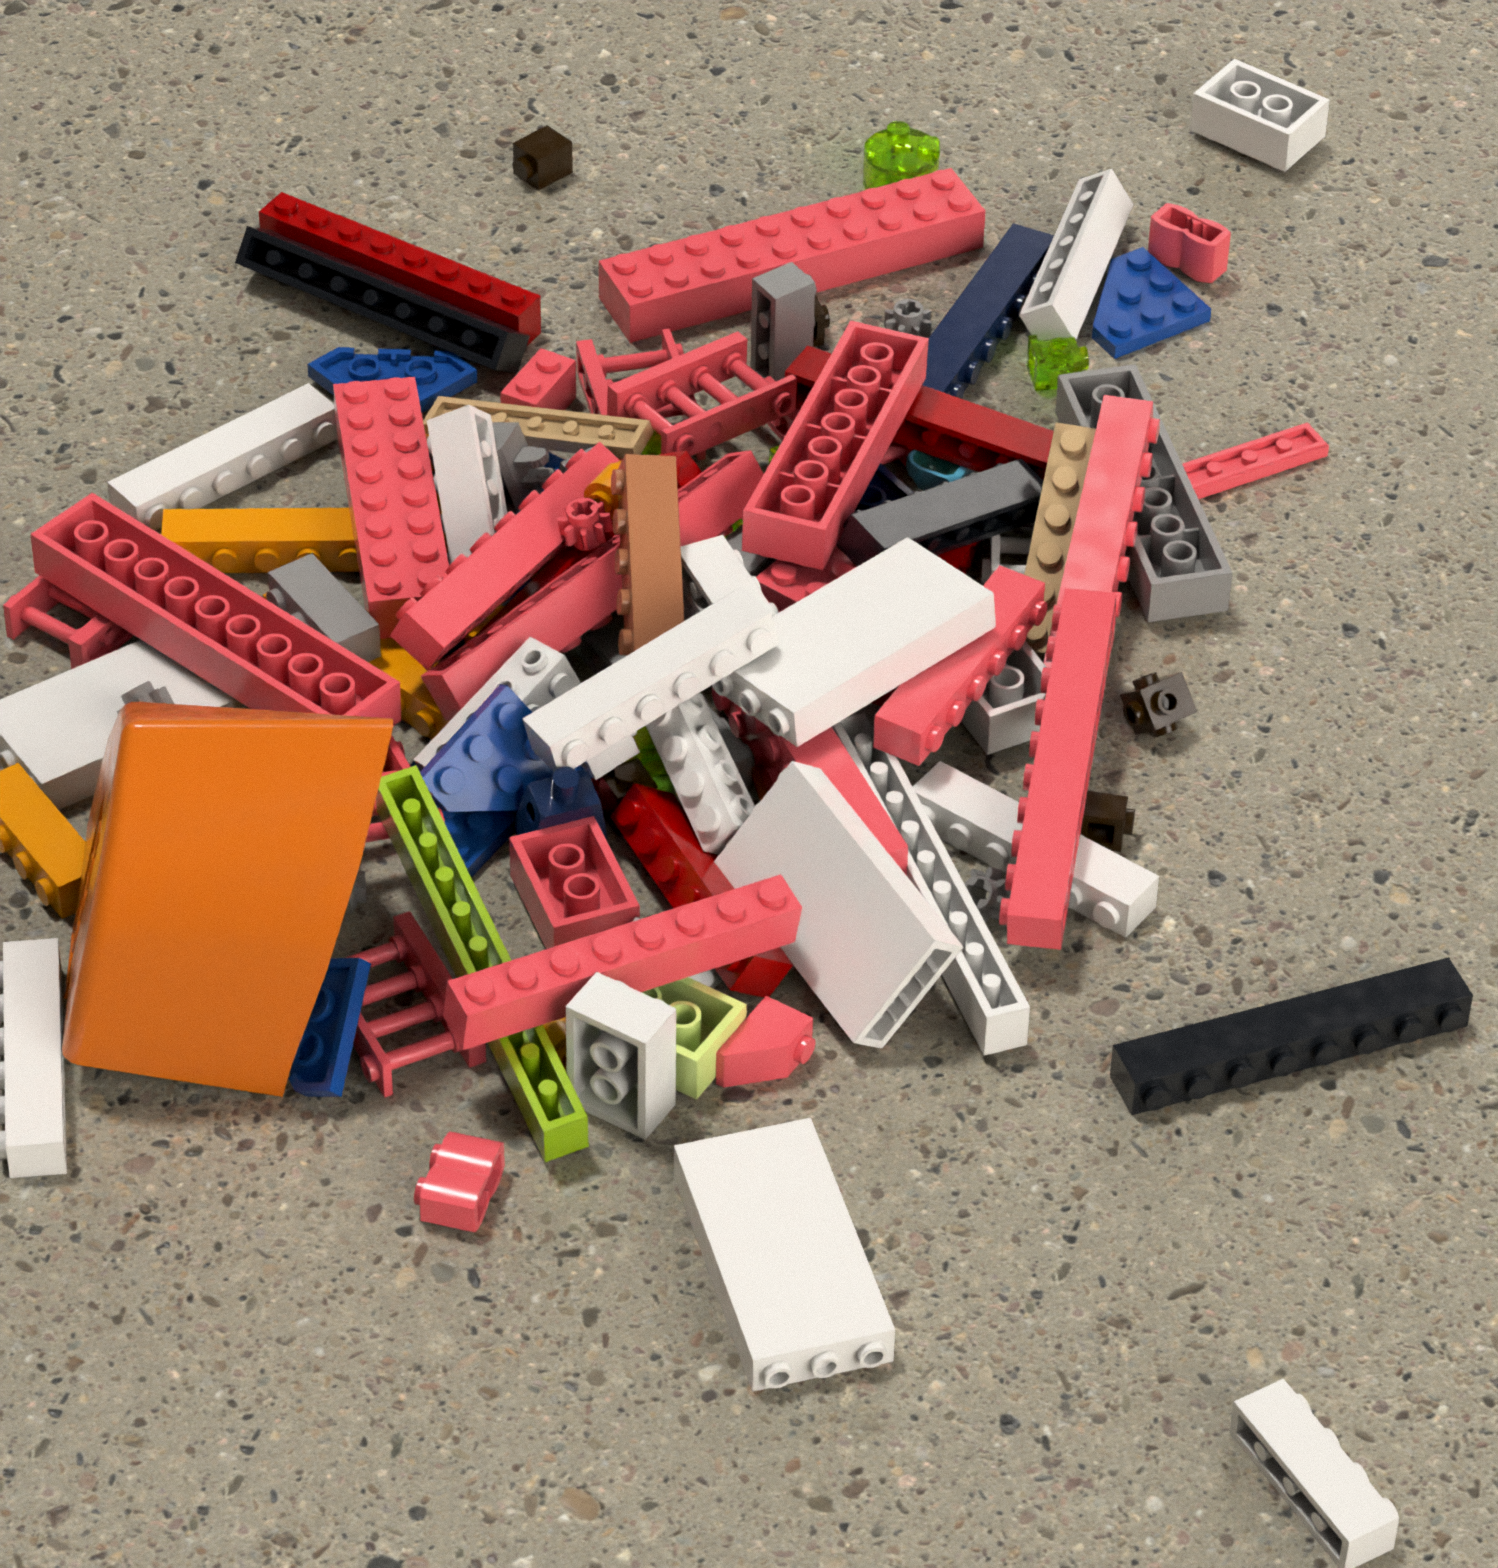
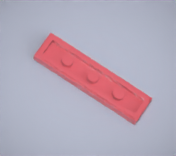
(1255, 460)

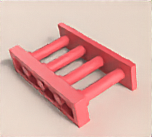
(593, 370)
(698, 371)
(85, 643)
(424, 974)

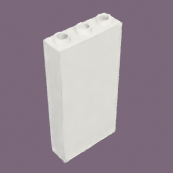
(860, 640)
(65, 722)
(863, 926)
(783, 1255)

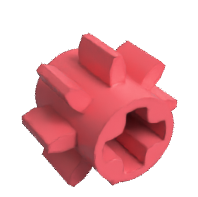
(585, 524)

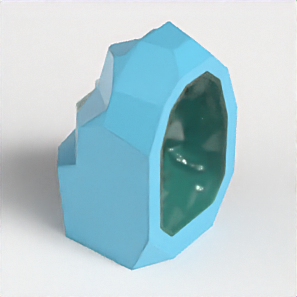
(931, 471)

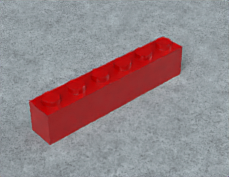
(685, 874)

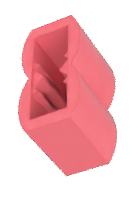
(1189, 243)
(460, 1181)

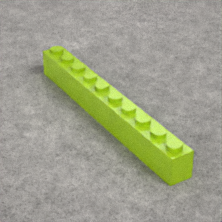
(474, 944)

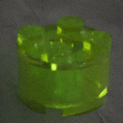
(899, 155)

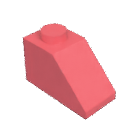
(765, 1045)

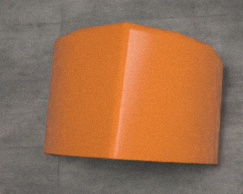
(216, 888)

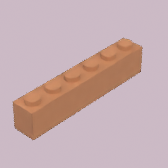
(648, 548)

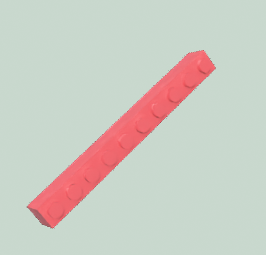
(588, 590)
(1060, 771)

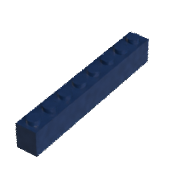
(985, 311)

